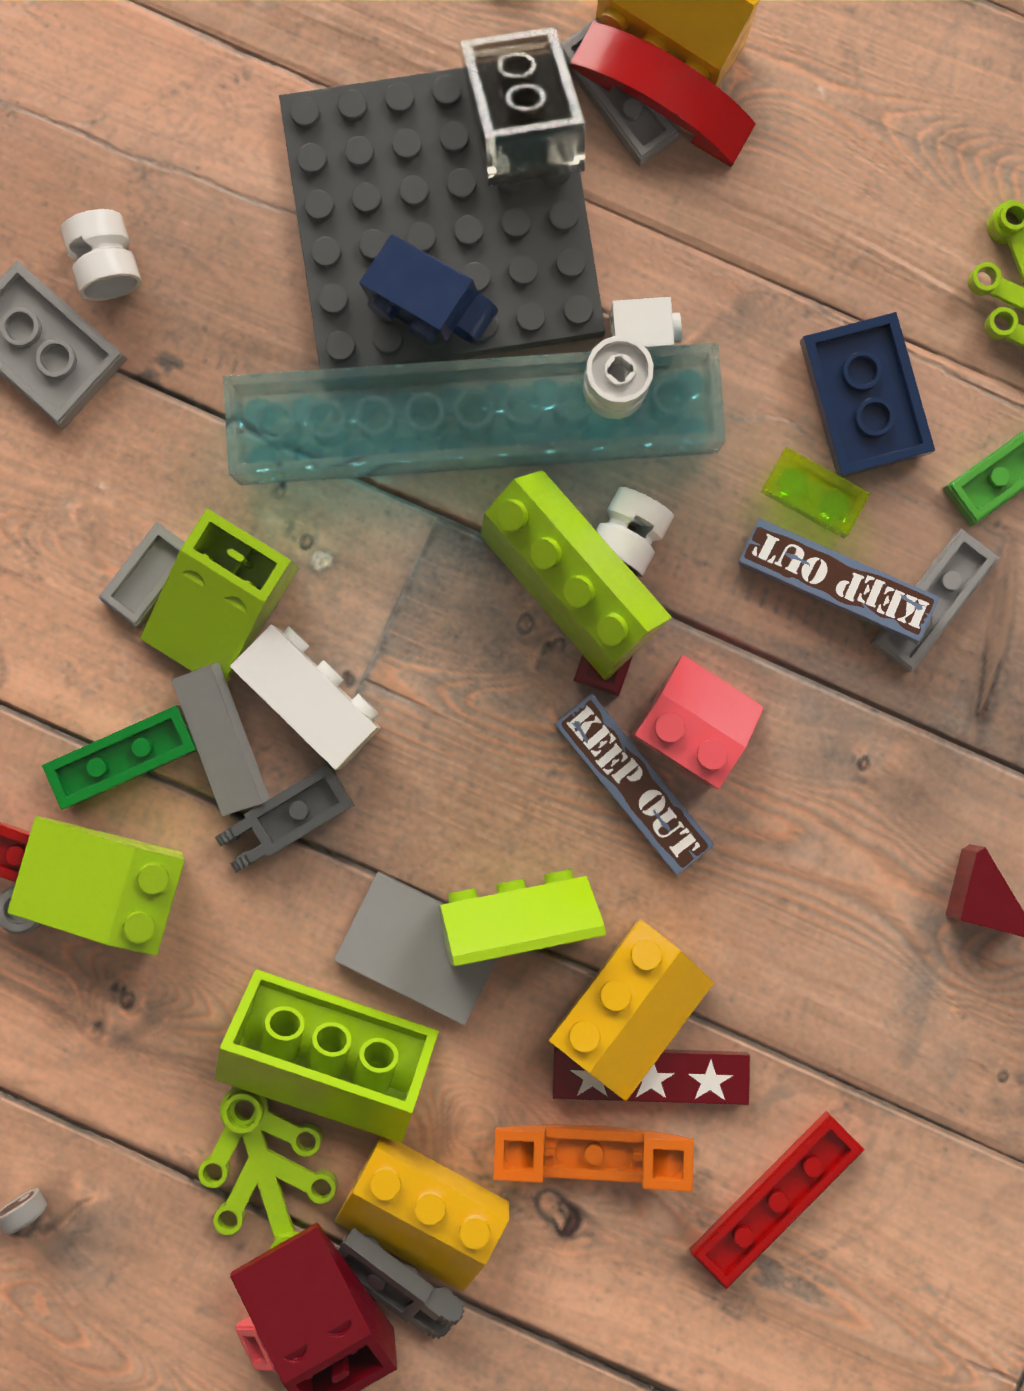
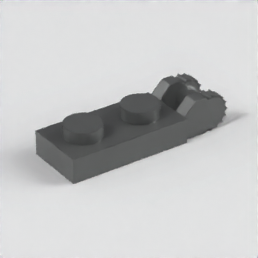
(289, 815)
(400, 1286)

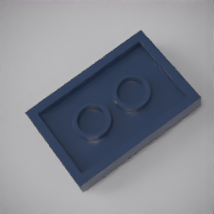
(867, 395)

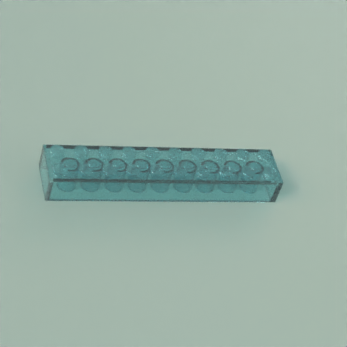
(462, 417)

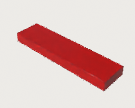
(776, 1200)

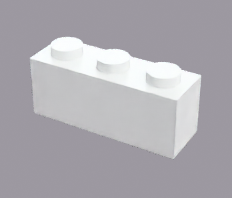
(307, 695)

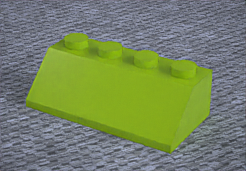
(572, 572)
(326, 1055)

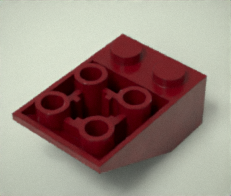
(316, 1316)

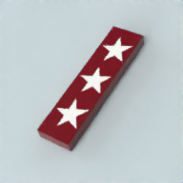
(673, 1078)

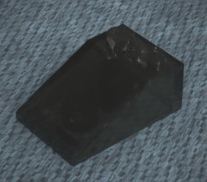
(524, 106)

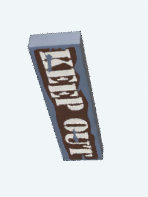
(838, 581)
(634, 784)

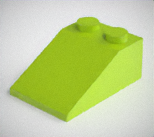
(97, 885)

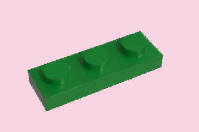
(120, 757)

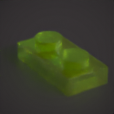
(815, 492)

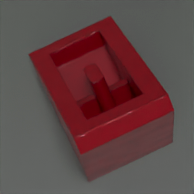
(983, 895)

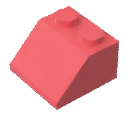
(698, 723)

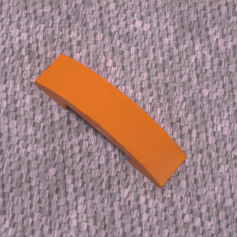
(594, 1153)

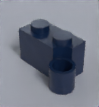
(425, 294)

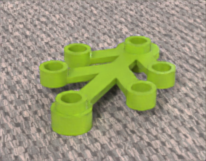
(1000, 288)
(263, 1165)

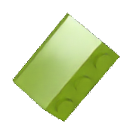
(519, 918)

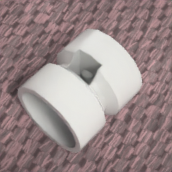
(99, 247)
(617, 377)
(650, 522)

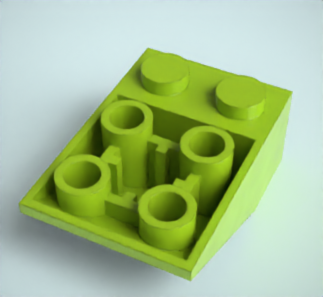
(217, 595)

